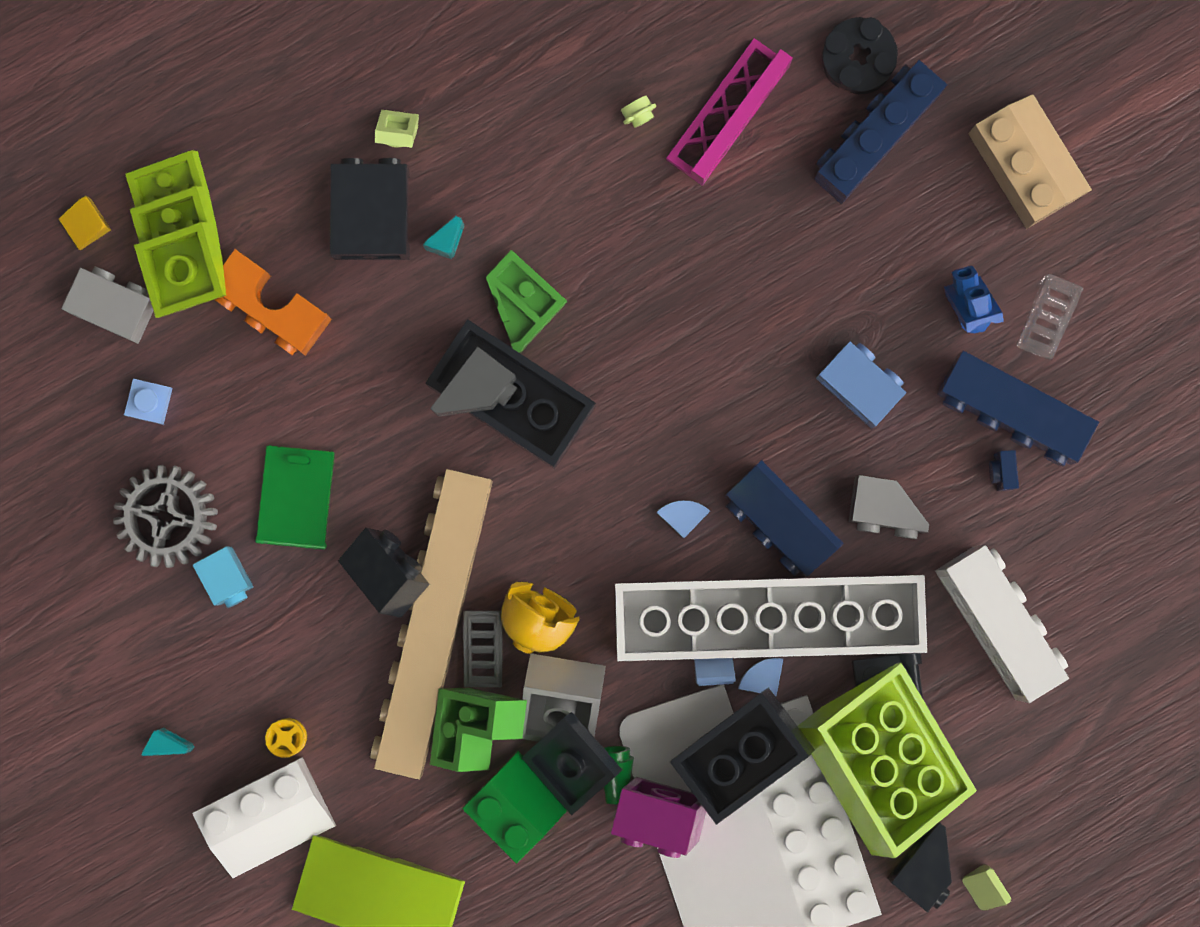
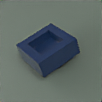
(1004, 470)

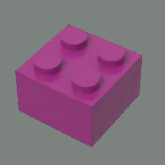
(658, 817)

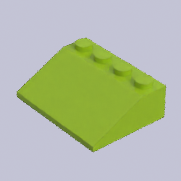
(887, 761)

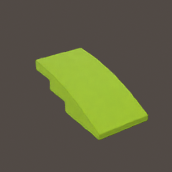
(176, 234)
(373, 890)

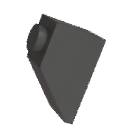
(476, 386)

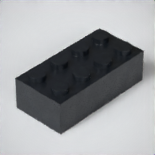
(540, 414)

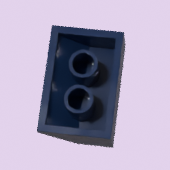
(782, 521)

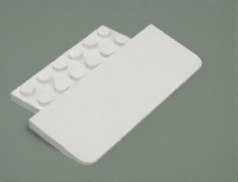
(774, 859)

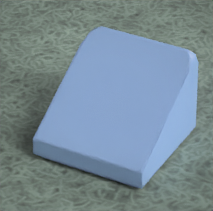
(714, 671)

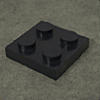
(571, 763)

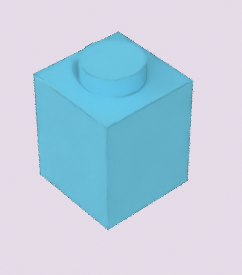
(224, 577)

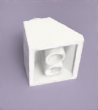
(264, 818)

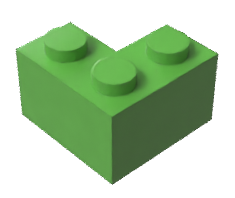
(468, 724)

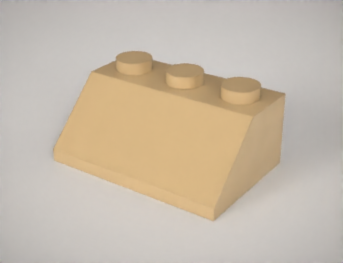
(1029, 160)

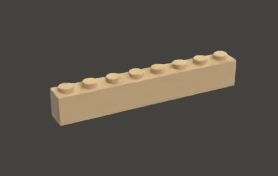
(432, 625)

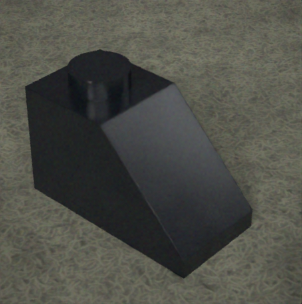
(925, 870)

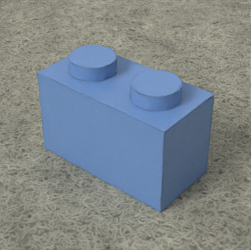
(862, 384)

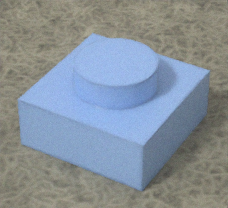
(148, 401)

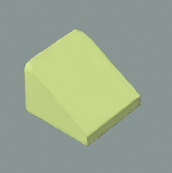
(986, 888)

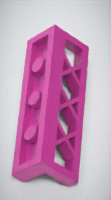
(742, 113)

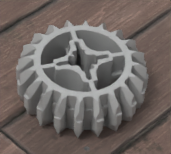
(169, 498)

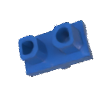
(972, 301)

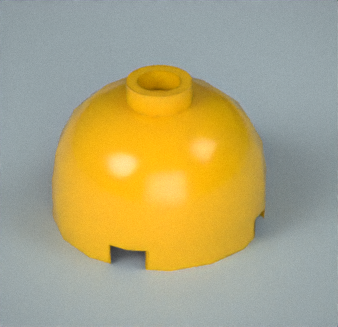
(537, 620)

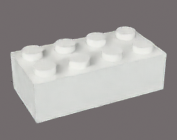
(1003, 624)

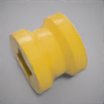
(280, 741)

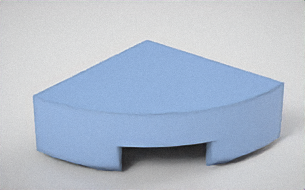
(683, 515)
(763, 675)

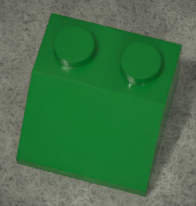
(515, 808)

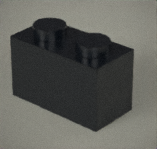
(384, 571)

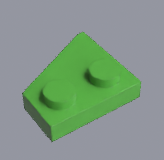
(522, 299)

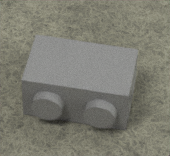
(109, 305)

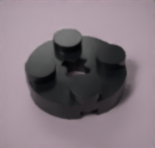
(869, 36)

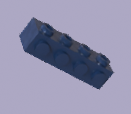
(883, 128)
(1017, 408)

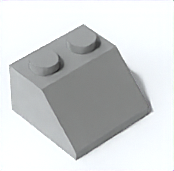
(556, 689)

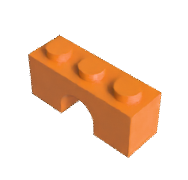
(295, 325)

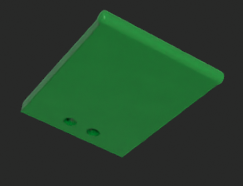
(295, 497)

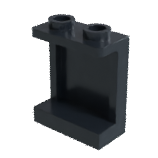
(369, 210)

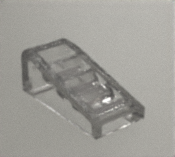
(1060, 285)

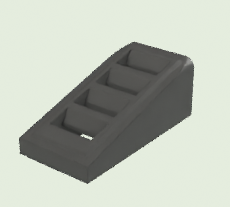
(469, 618)

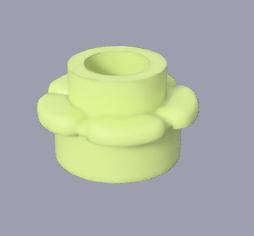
(638, 112)

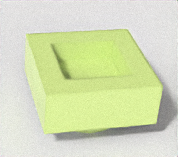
(396, 128)

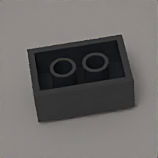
(742, 756)

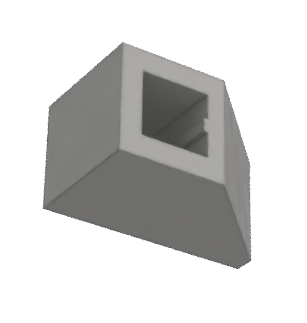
(885, 504)

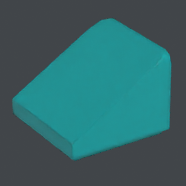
(446, 239)
(166, 743)

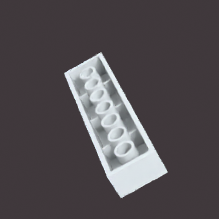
(771, 618)

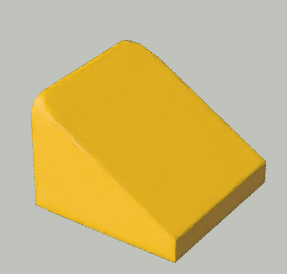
(84, 223)

